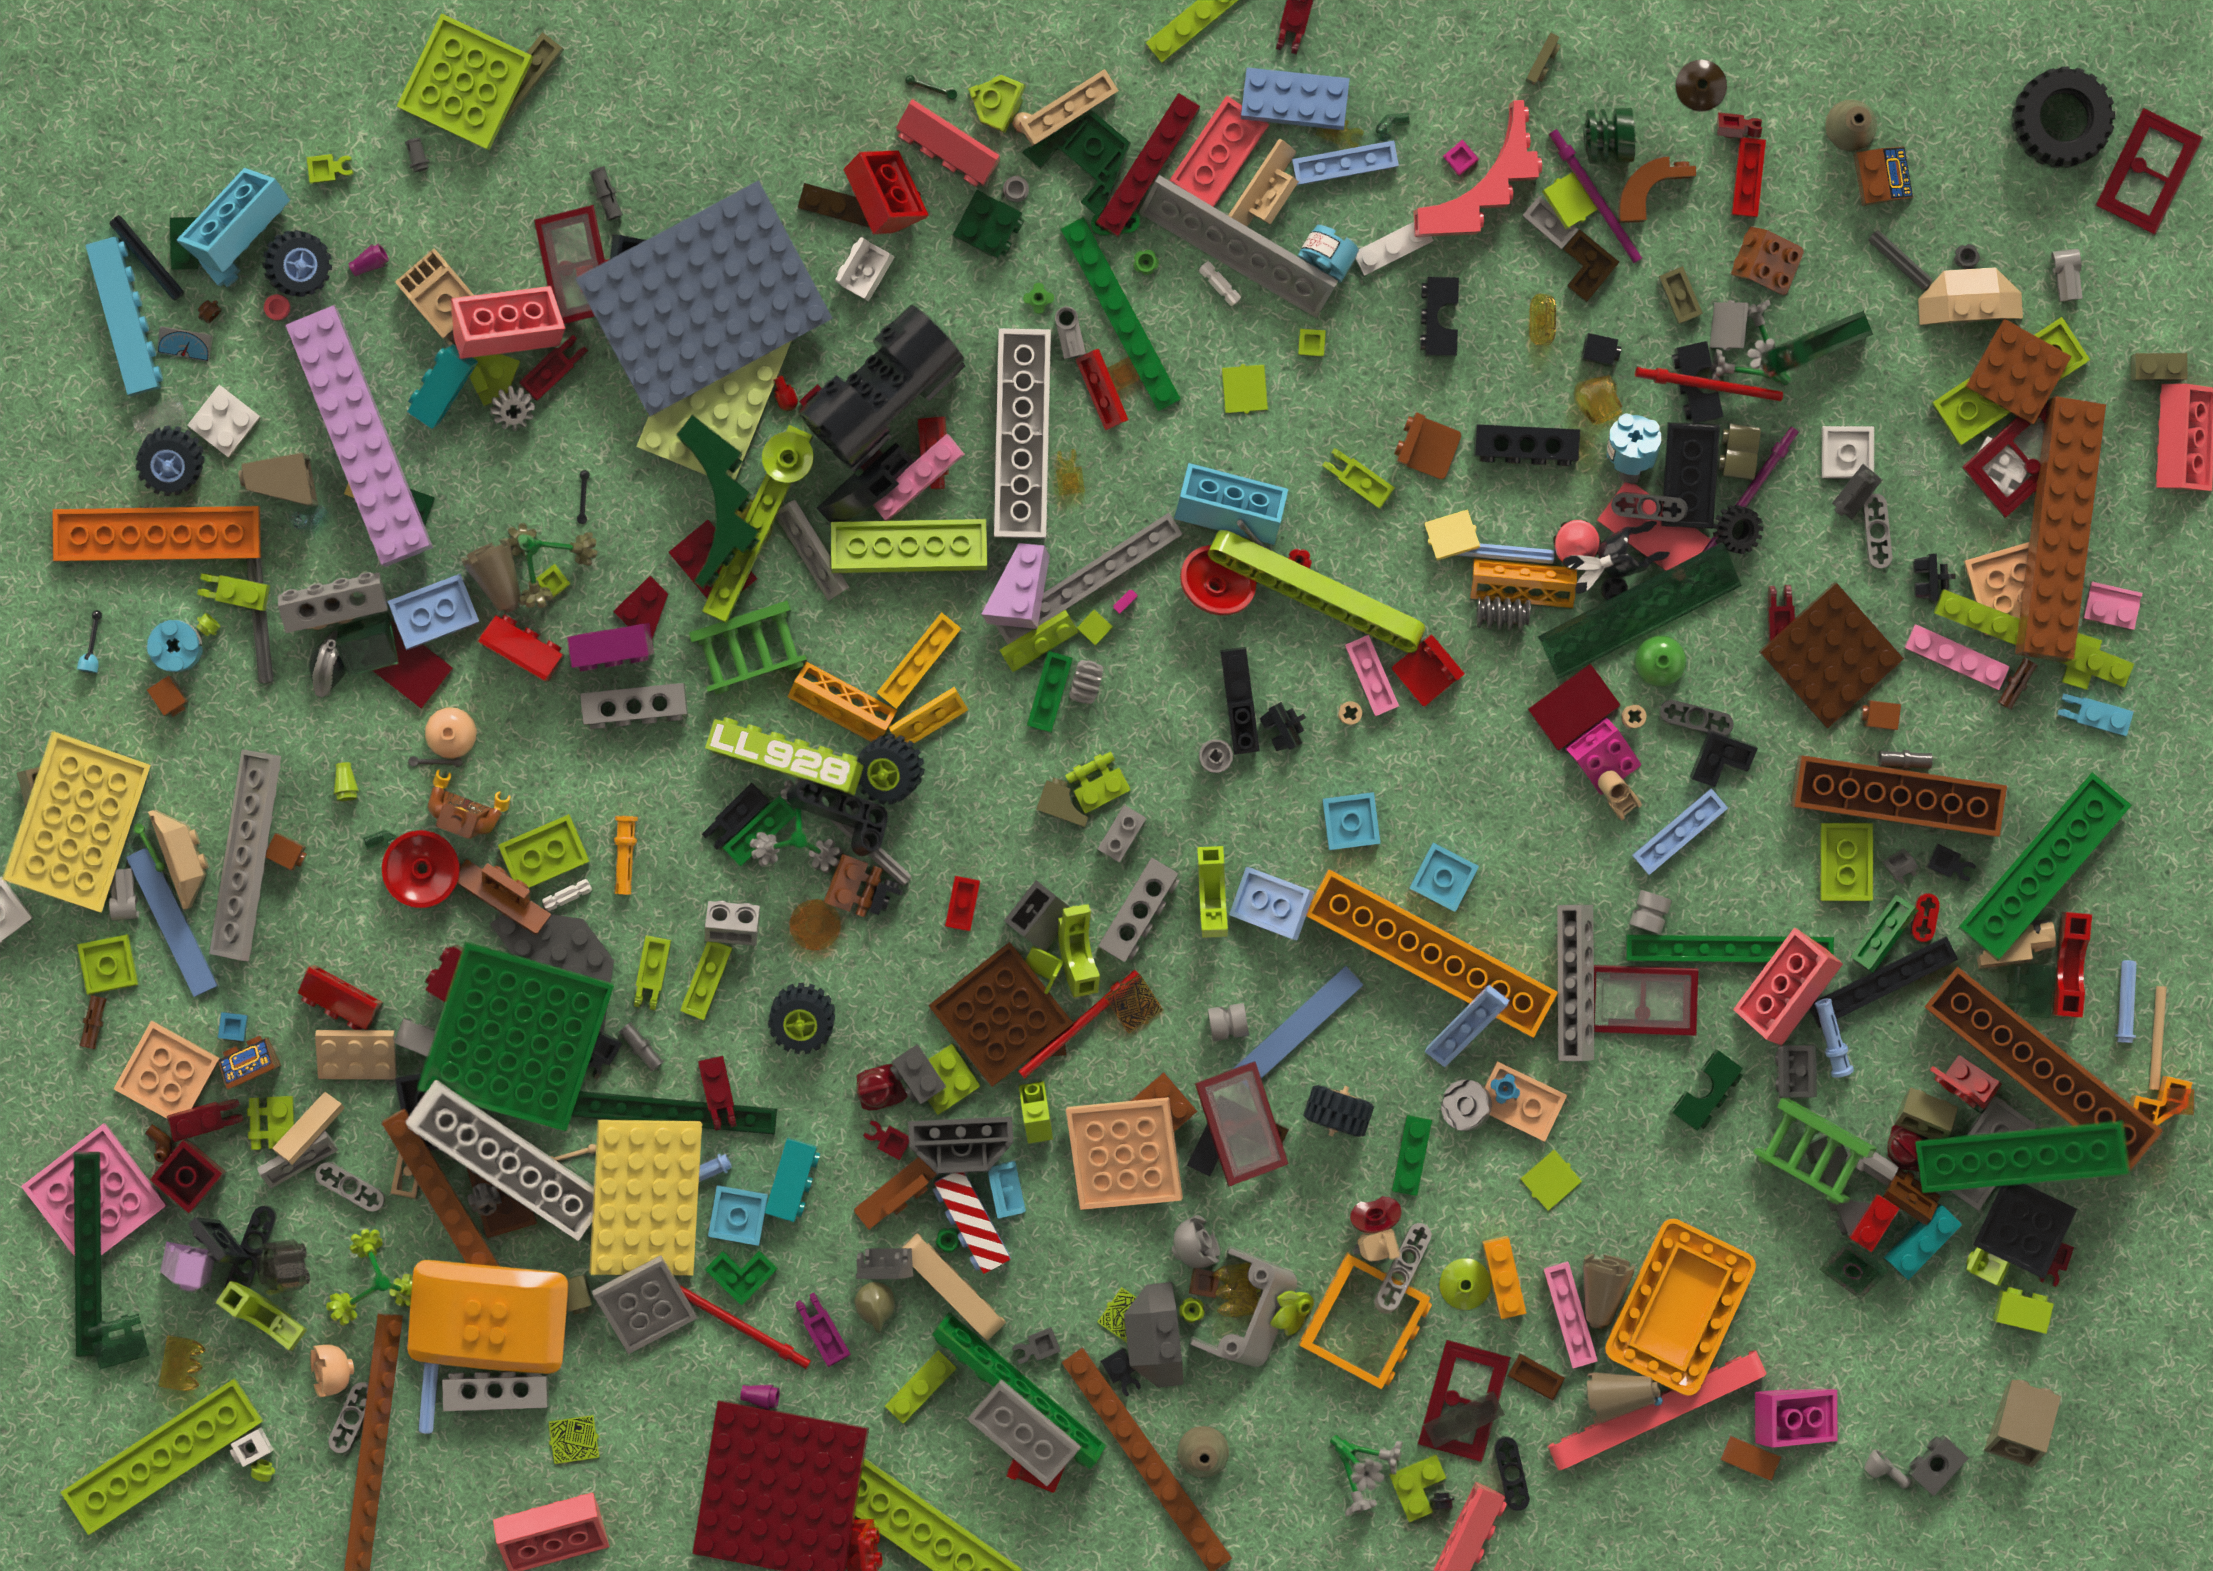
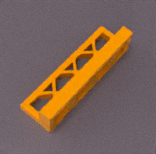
(1524, 578)
(840, 707)

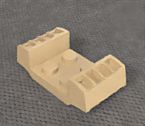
(431, 288)

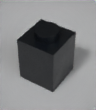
(1600, 349)

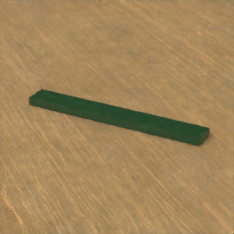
(643, 1108)
(87, 1249)

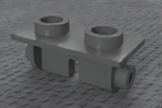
(1856, 492)

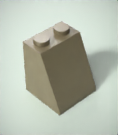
(282, 478)
(2023, 1423)

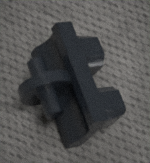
(1929, 565)
(1288, 725)

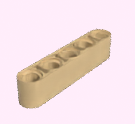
(953, 1288)

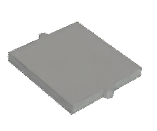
(1728, 325)

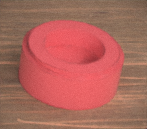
(277, 307)

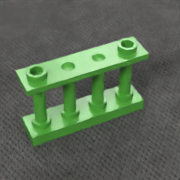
(729, 630)
(1836, 1137)

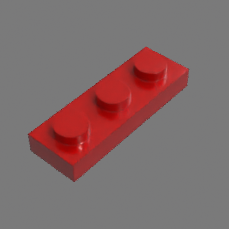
(1748, 177)
(1101, 389)

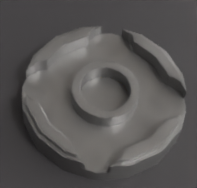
(1466, 1105)

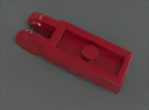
(1295, 21)
(551, 369)
(1779, 616)
(717, 1089)
(202, 1119)

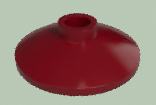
(1376, 1215)

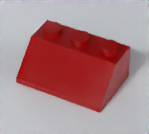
(885, 191)
(522, 647)
(338, 998)

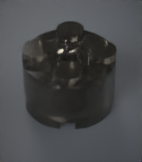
(283, 1266)

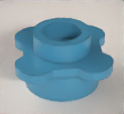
(1498, 1086)

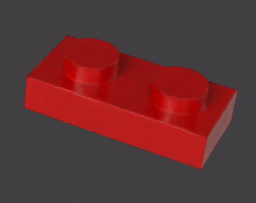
(962, 903)
(1874, 1222)

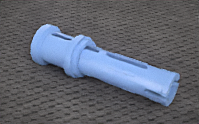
(1836, 1049)

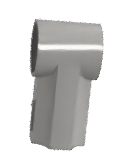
(2067, 273)
(1070, 336)
(123, 899)
(1877, 1167)

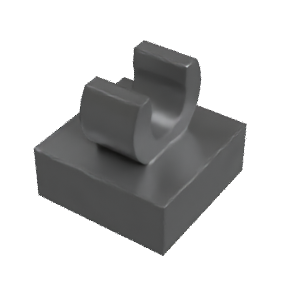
(1900, 865)

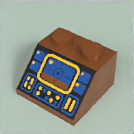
(1883, 175)
(245, 1064)

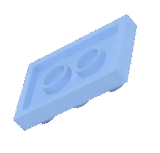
(433, 612)
(1271, 903)

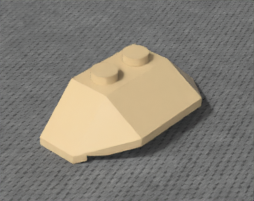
(1970, 297)
(181, 855)

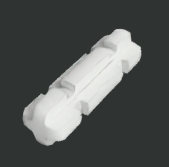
(1219, 283)
(567, 895)

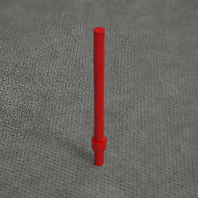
(1663, 376)
(1072, 1030)
(785, 1351)

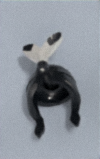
(1612, 558)

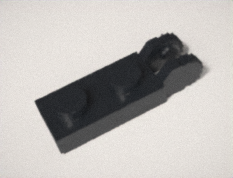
(737, 814)

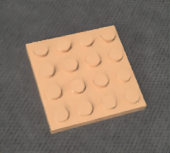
(1124, 1153)

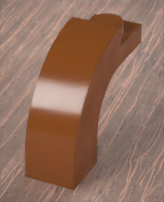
(1634, 193)

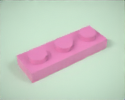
(1371, 675)

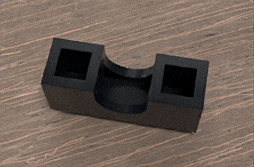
(1437, 339)
(1699, 405)

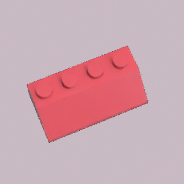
(947, 143)
(506, 322)
(2185, 437)
(1787, 987)
(1471, 1529)
(550, 1533)

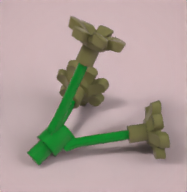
(523, 541)

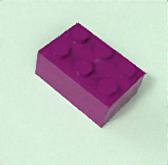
(610, 647)

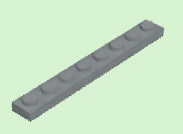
(1100, 572)

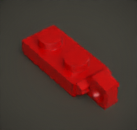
(930, 432)

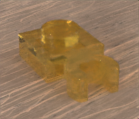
(1336, 135)
(1070, 477)

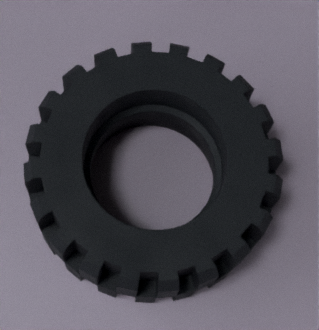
(2095, 102)

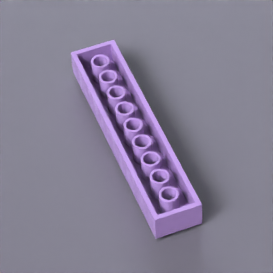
(359, 436)

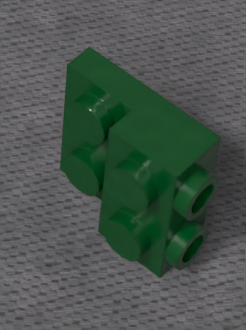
(988, 225)

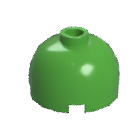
(1660, 661)

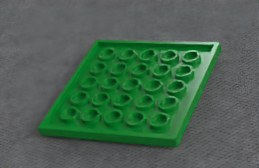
(516, 1035)

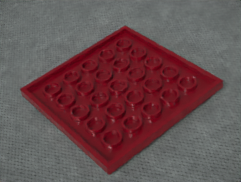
(780, 1489)

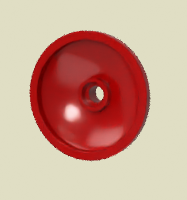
(1200, 573)
(402, 874)

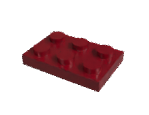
(694, 551)

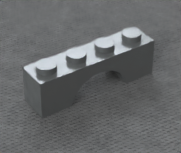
(1849, 1212)

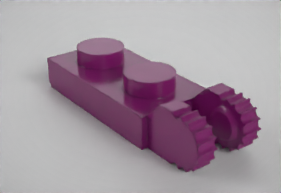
(824, 1332)

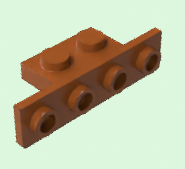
(503, 894)
(895, 1192)

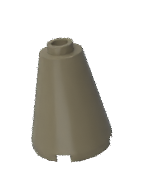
(1843, 129)
(495, 574)
(1604, 1287)
(1619, 1394)
(1203, 1441)

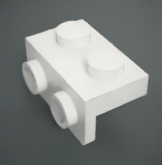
(864, 269)

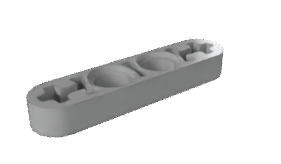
(1403, 1268)

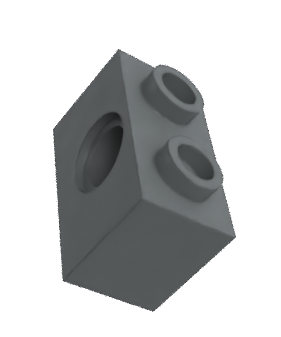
(1952, 1460)

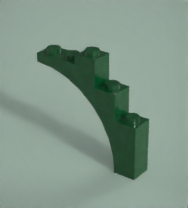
(1815, 344)
(731, 531)

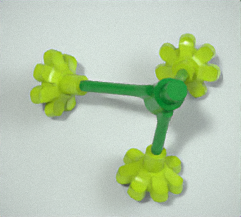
(401, 1289)

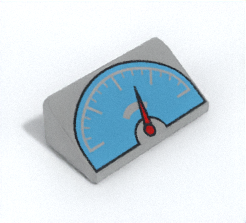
(184, 343)

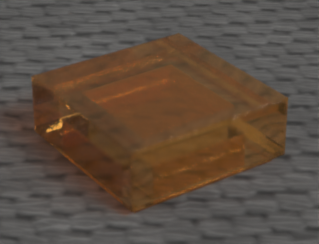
(1123, 374)
(2180, 1101)

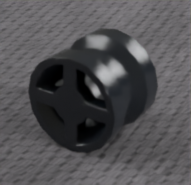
(1617, 587)

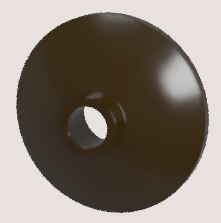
(1691, 94)

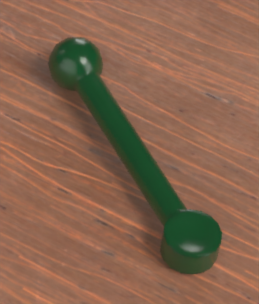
(951, 94)

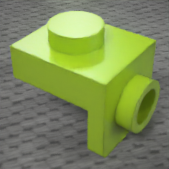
(1987, 1266)

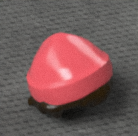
(1576, 538)

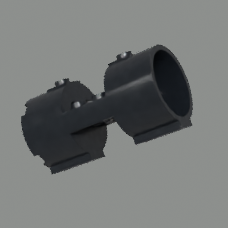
(910, 362)

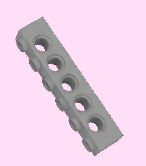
(1575, 983)

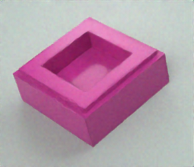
(1460, 157)
(1125, 601)

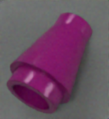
(370, 259)
(761, 1395)

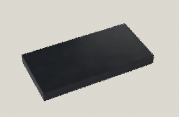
(1691, 472)

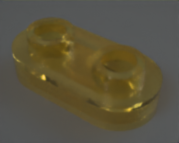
(1542, 319)

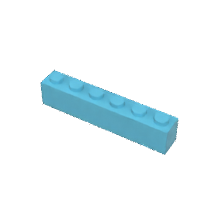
(123, 316)

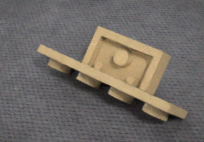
(1268, 187)

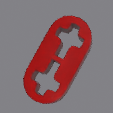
(1932, 917)

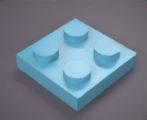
(1351, 821)
(1443, 877)
(738, 1215)

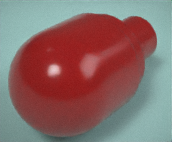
(785, 394)

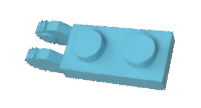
(2098, 715)

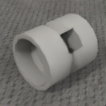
(1215, 756)
(1650, 912)
(1228, 1022)

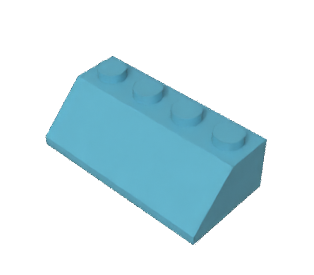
(234, 219)
(1222, 499)

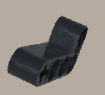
(837, 812)

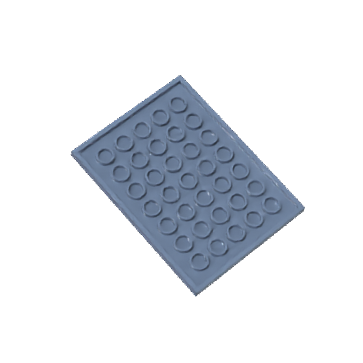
(703, 298)

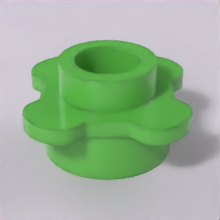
(1038, 290)

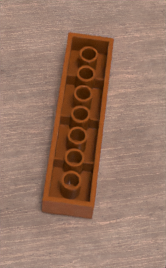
(1898, 795)

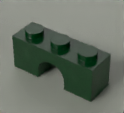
(1723, 1074)

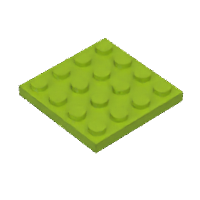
(465, 81)

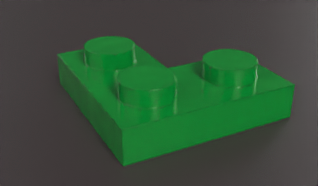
(739, 1281)

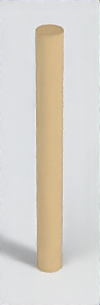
(2157, 1042)

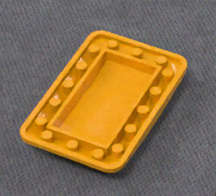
(1680, 1306)
(487, 1317)

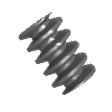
(1503, 613)

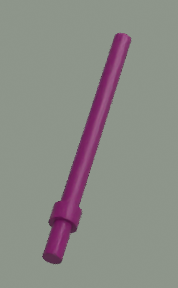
(1567, 153)
(1779, 451)

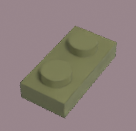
(1548, 50)
(1680, 295)

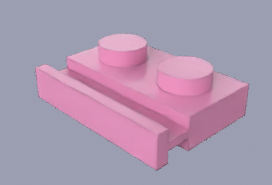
(2112, 605)

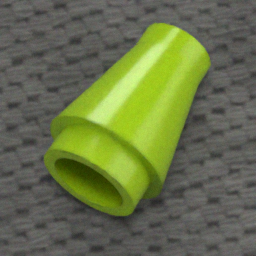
(345, 784)

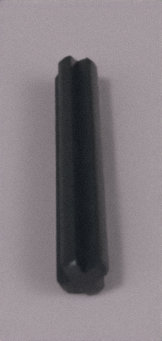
(146, 257)

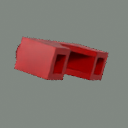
(2069, 979)

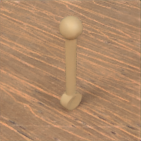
(591, 1149)

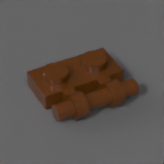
(1907, 1195)

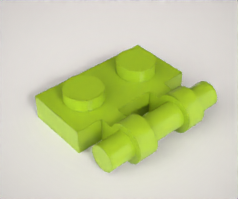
(1102, 789)
(280, 1119)

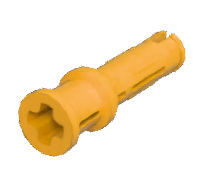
(625, 841)

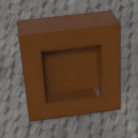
(1203, 1283)

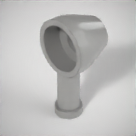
(1877, 1467)

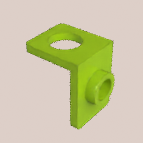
(1044, 964)

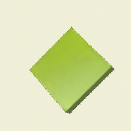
(107, 964)

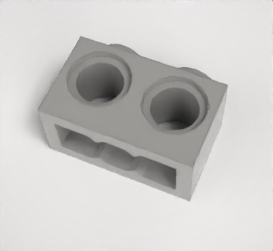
(1121, 833)
(731, 928)

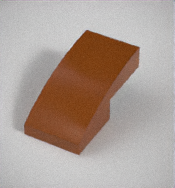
(1751, 1458)

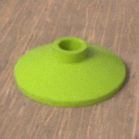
(787, 444)
(1463, 1270)

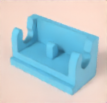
(1006, 1189)

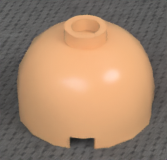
(450, 732)
(330, 1369)

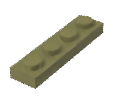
(545, 54)

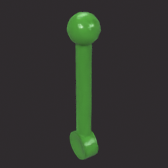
(139, 829)

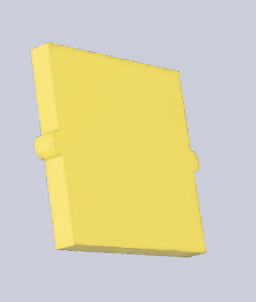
(1452, 535)

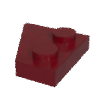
(643, 605)

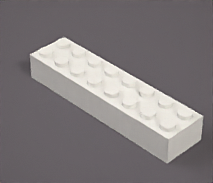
(1022, 433)
(504, 1159)

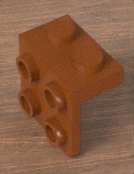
(1767, 260)
(1427, 446)

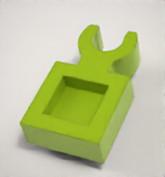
(324, 168)

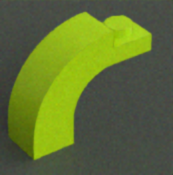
(1212, 891)
(1076, 951)
(261, 1312)

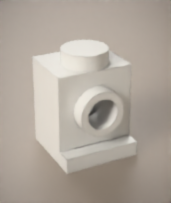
(261, 1443)

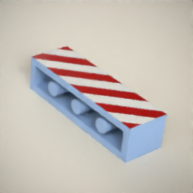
(972, 1220)

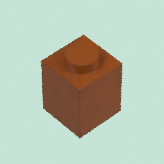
(168, 697)
(1881, 715)
(286, 851)

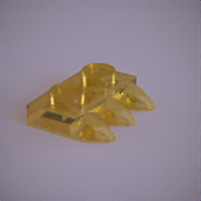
(1238, 1290)
(178, 1363)

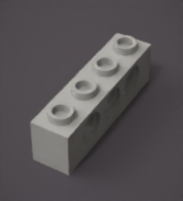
(323, 612)
(593, 702)
(1153, 872)
(456, 1400)

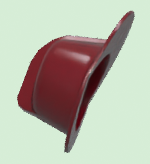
(879, 1088)
(1903, 1148)

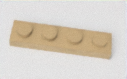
(1068, 107)

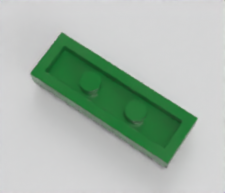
(1049, 691)
(769, 821)
(1884, 933)
(1411, 1155)

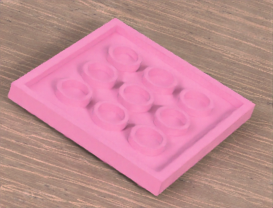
(126, 1192)

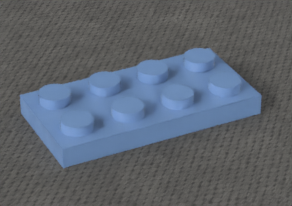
(1295, 98)

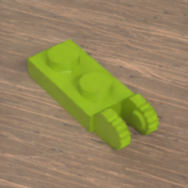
(1361, 479)
(237, 591)
(652, 969)

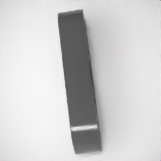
(1667, 515)
(1679, 707)

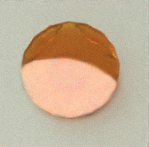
(815, 924)

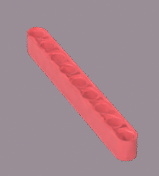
(1606, 1435)

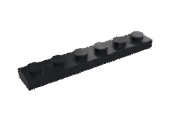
(1888, 978)

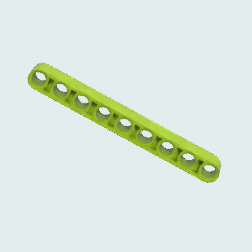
(1316, 591)

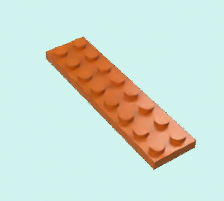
(156, 533)

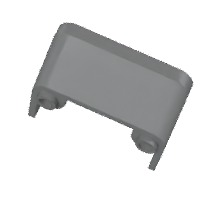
(1260, 1335)

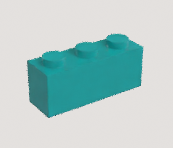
(441, 386)
(792, 1180)
(1922, 1242)

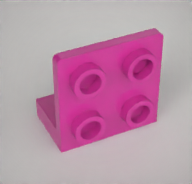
(1601, 751)

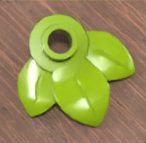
(1292, 1311)

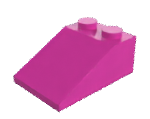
(1795, 1417)

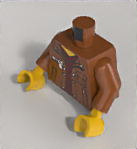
(461, 814)

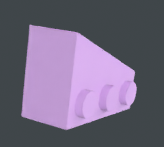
(1020, 589)
(187, 1266)

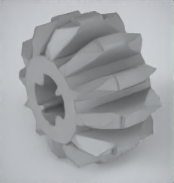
(522, 408)
(1086, 682)

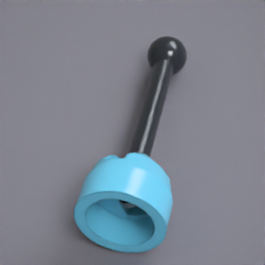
(89, 662)

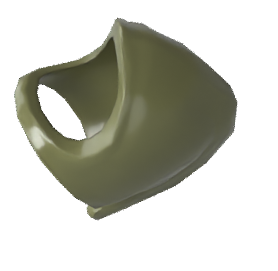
(875, 1304)

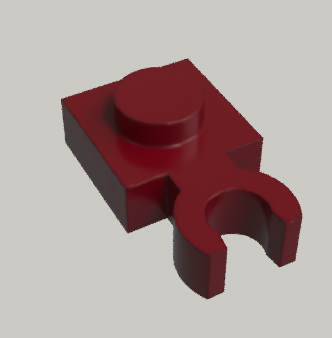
(1736, 126)
(891, 1141)
(2060, 1262)

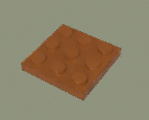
(2018, 371)

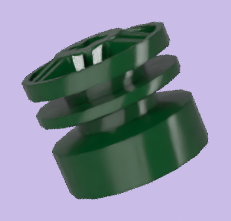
(1610, 136)

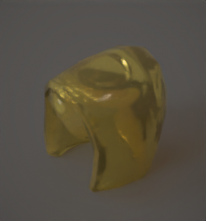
(1597, 399)

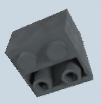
(1037, 915)

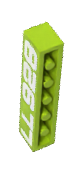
(784, 756)

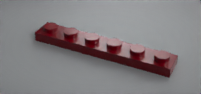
(1148, 165)

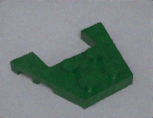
(1093, 147)

